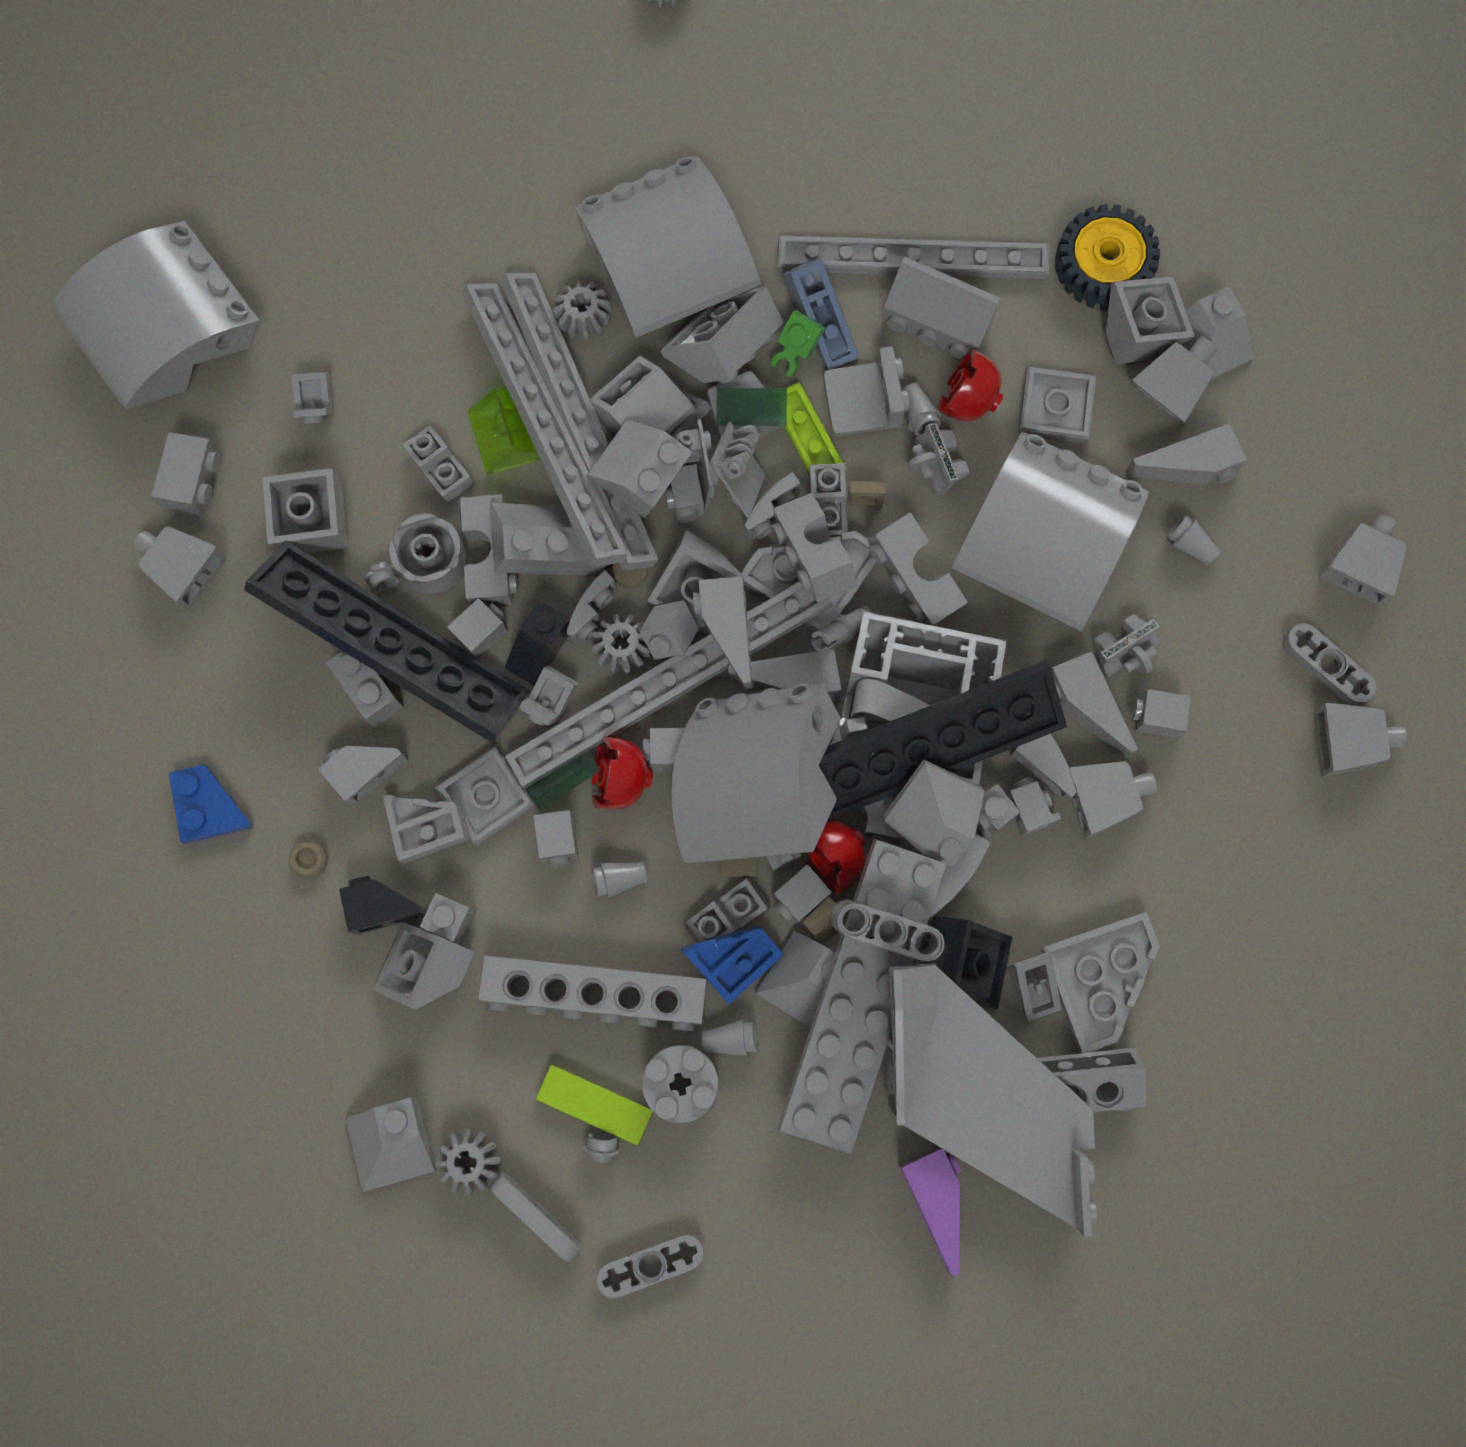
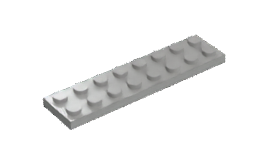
(855, 1005)

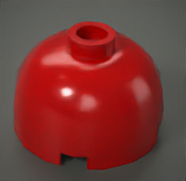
(972, 389)
(621, 774)
(838, 856)

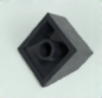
(973, 958)

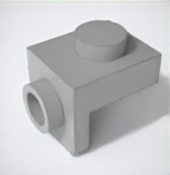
(312, 396)
(549, 697)

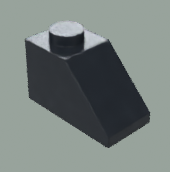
(537, 642)
(374, 906)

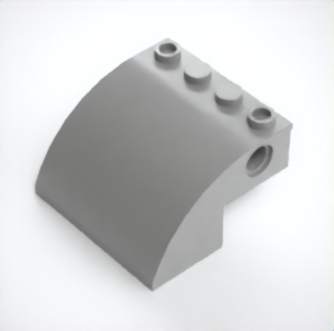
(667, 245)
(153, 313)
(1051, 530)
(924, 663)
(753, 775)

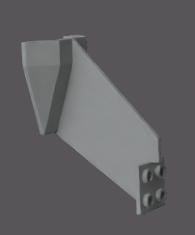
(986, 1096)

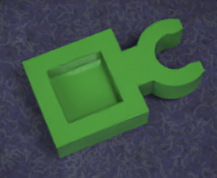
(799, 339)

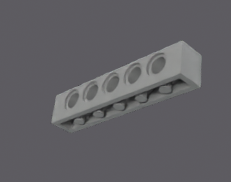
(500, 973)
(1087, 1071)

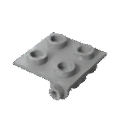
(700, 444)
(737, 465)

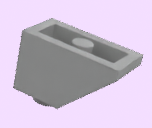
(359, 770)

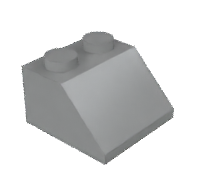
(639, 465)

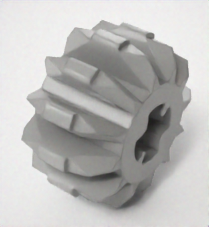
(582, 298)
(607, 647)
(460, 1173)

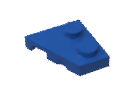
(204, 806)
(734, 959)

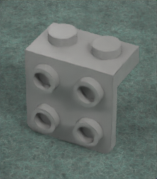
(867, 395)

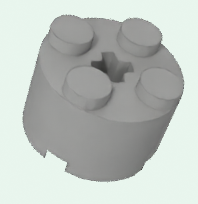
(410, 548)
(662, 1072)

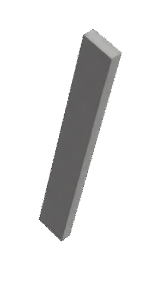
(885, 256)

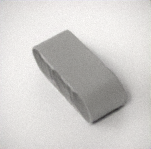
(882, 702)
(905, 932)

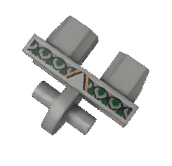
(934, 461)
(1131, 651)

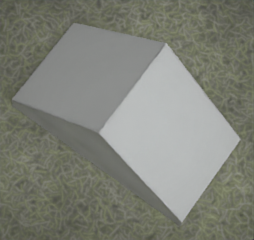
(1035, 986)

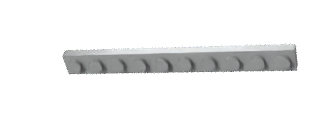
(573, 404)
(545, 425)
(657, 688)

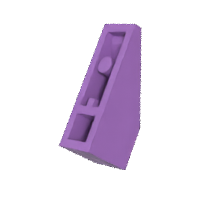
(937, 1196)

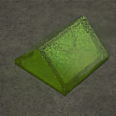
(501, 433)

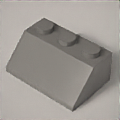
(939, 309)
(725, 336)
(536, 541)

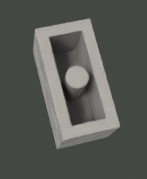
(186, 473)
(365, 689)

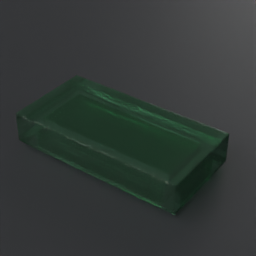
(752, 406)
(562, 780)

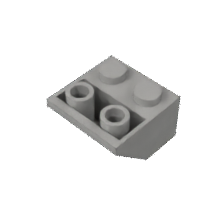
(642, 396)

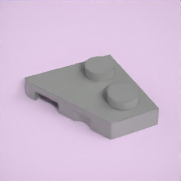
(423, 826)

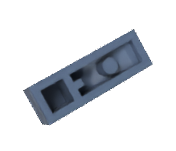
(815, 298)

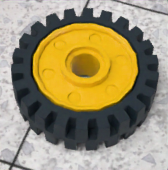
(1107, 233)

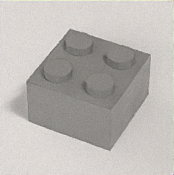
(305, 510)

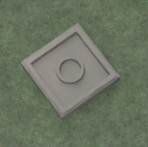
(1057, 404)
(487, 794)

